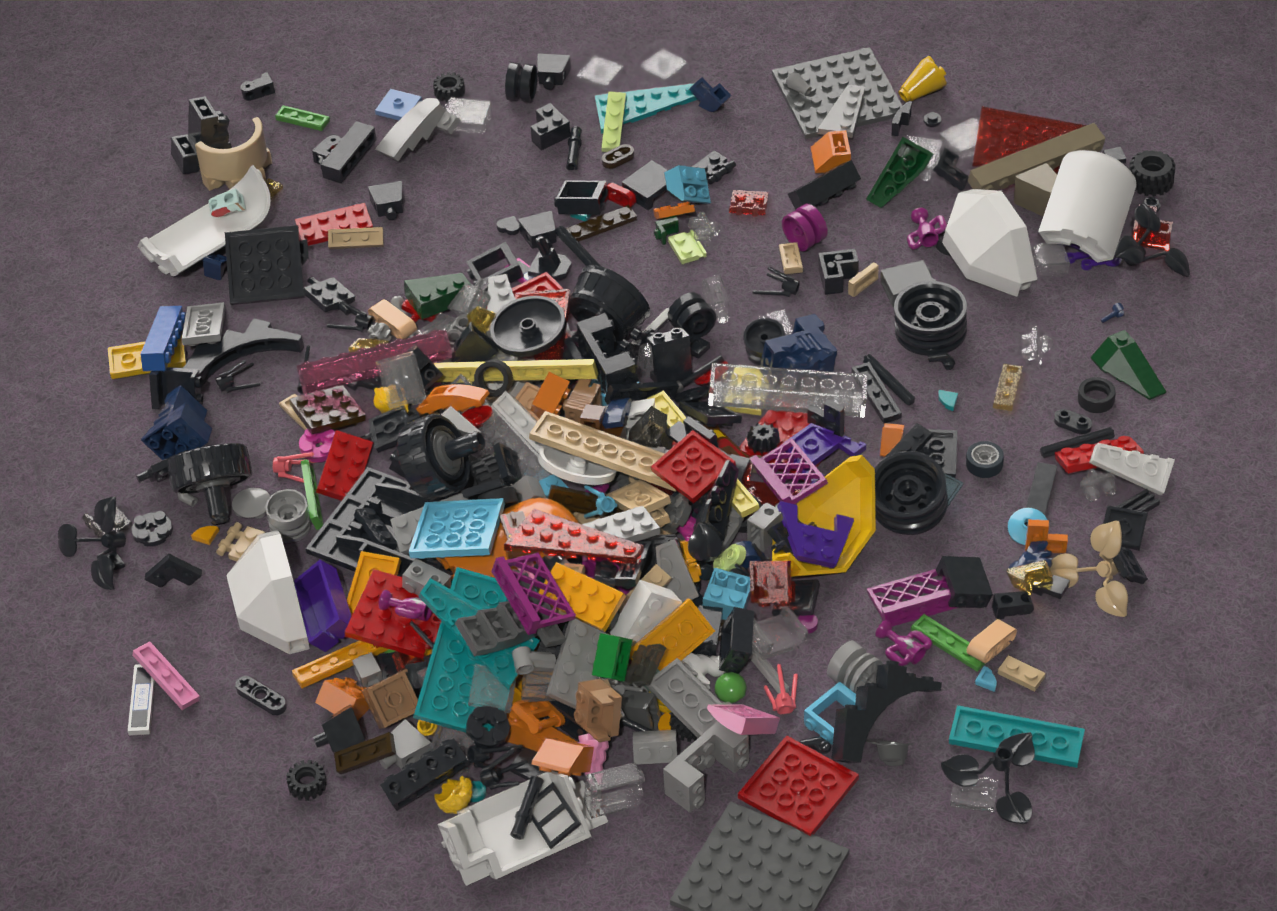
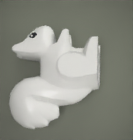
(704, 665)

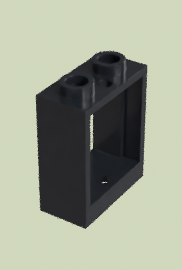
(581, 197)
(491, 257)
(736, 640)

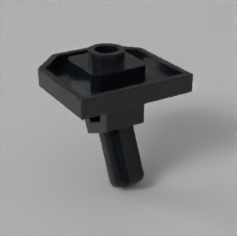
(549, 261)

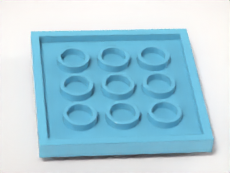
(457, 528)

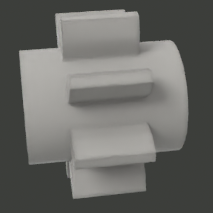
(380, 331)

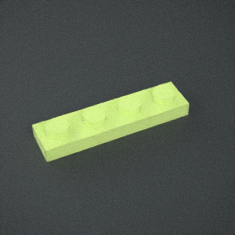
(613, 121)

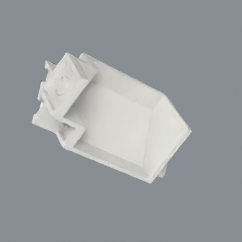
(481, 836)

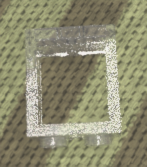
(615, 801)

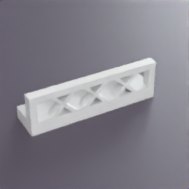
(517, 417)

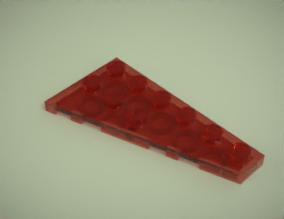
(568, 539)

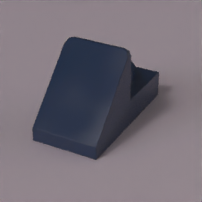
(214, 266)

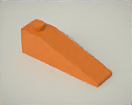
(520, 734)

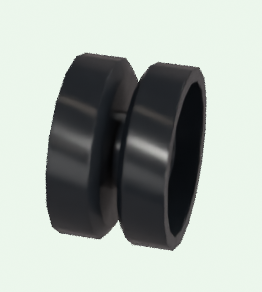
(521, 82)
(692, 315)
(757, 333)

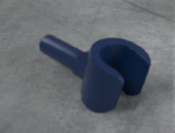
(1117, 311)

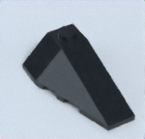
(718, 503)

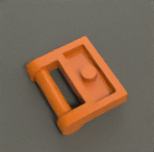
(668, 211)
(531, 711)

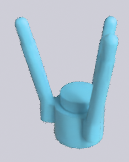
(603, 503)

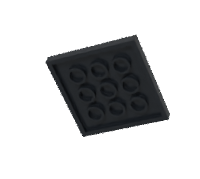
(264, 265)

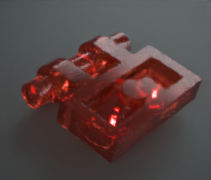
(749, 202)

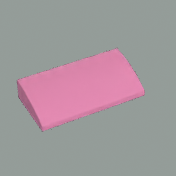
(744, 719)

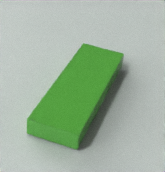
(302, 118)

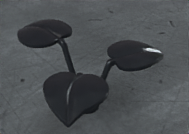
(1134, 253)
(703, 545)
(102, 567)
(1016, 750)

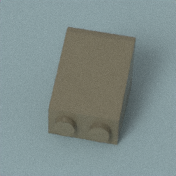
(1034, 188)

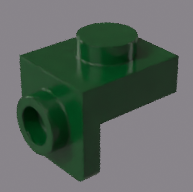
(666, 227)

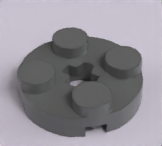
(678, 513)

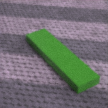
(311, 495)
(947, 641)

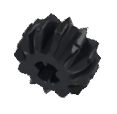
(763, 438)

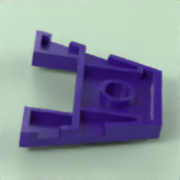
(820, 443)
(814, 543)

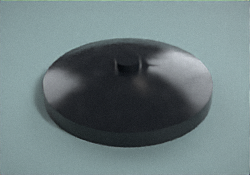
(528, 326)

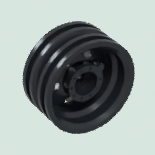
(936, 318)
(910, 493)

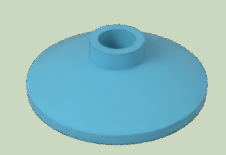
(1016, 524)

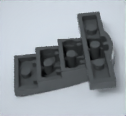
(501, 628)

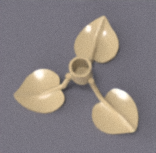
(1108, 541)

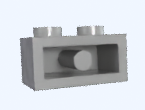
(418, 575)

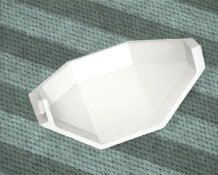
(990, 241)
(267, 595)

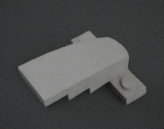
(415, 125)

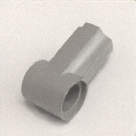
(528, 661)

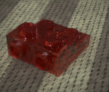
(771, 583)

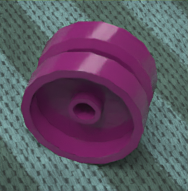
(804, 227)

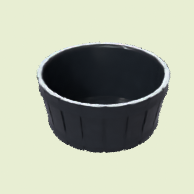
(607, 292)

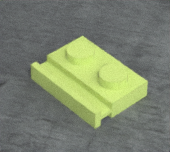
(686, 247)

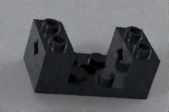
(596, 341)

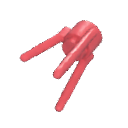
(284, 464)
(783, 703)

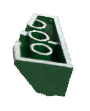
(902, 168)
(1125, 361)

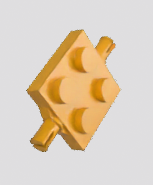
(693, 567)

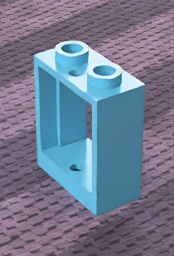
(814, 722)

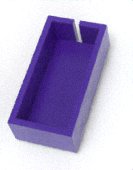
(322, 605)

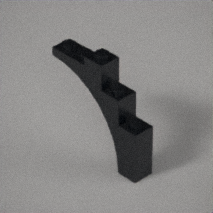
(234, 345)
(856, 720)

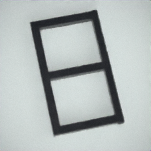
(564, 805)

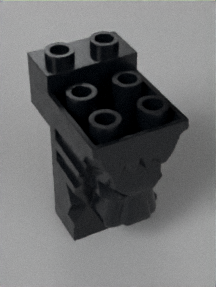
(204, 126)

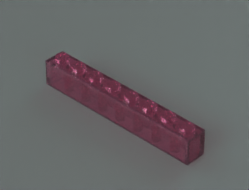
(362, 363)

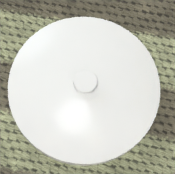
(573, 467)

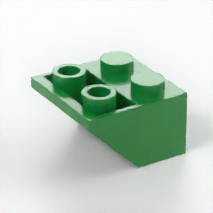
(612, 657)

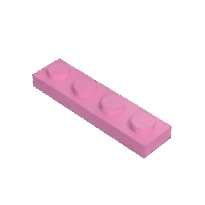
(166, 675)

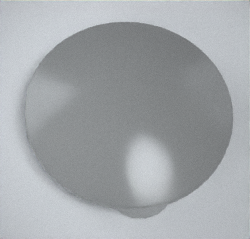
(250, 503)

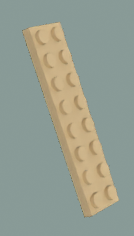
(598, 447)

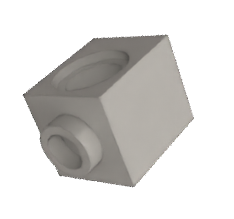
(367, 670)

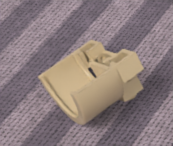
(232, 164)

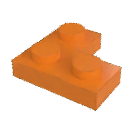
(1038, 531)

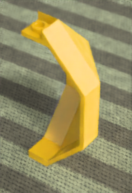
(848, 494)

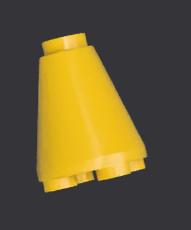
(923, 80)

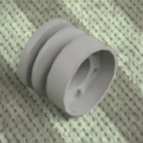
(288, 514)
(853, 666)

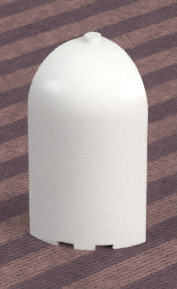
(1089, 203)
(203, 234)

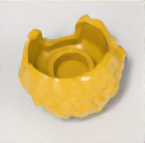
(454, 795)

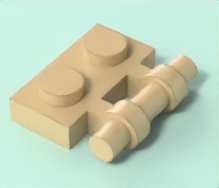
(244, 540)

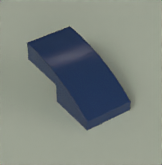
(616, 413)

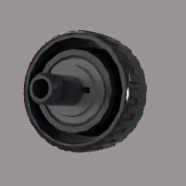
(436, 456)
(210, 471)

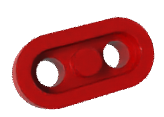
(620, 195)
(428, 628)

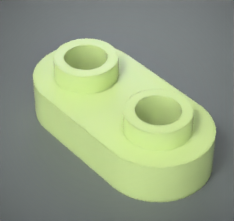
(731, 556)

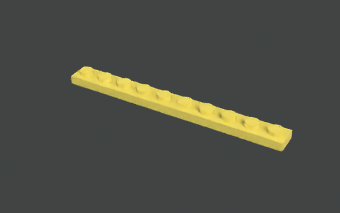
(522, 370)
(742, 500)

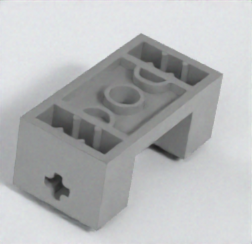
(683, 775)

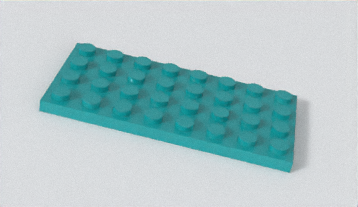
(452, 664)

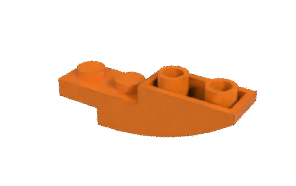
(458, 396)

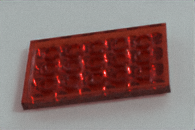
(1009, 132)

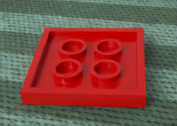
(691, 466)

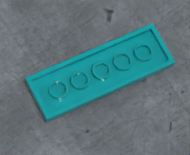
(987, 729)

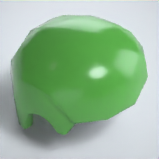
(730, 687)

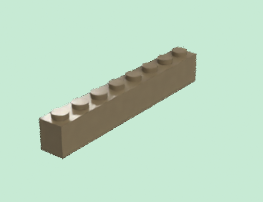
(1002, 172)

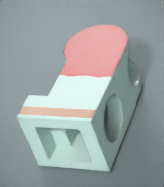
(226, 203)

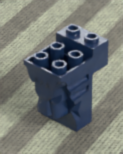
(803, 349)
(178, 426)

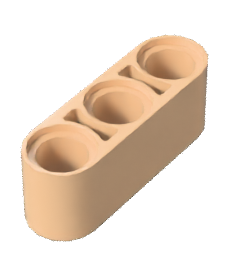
(399, 323)
(991, 641)

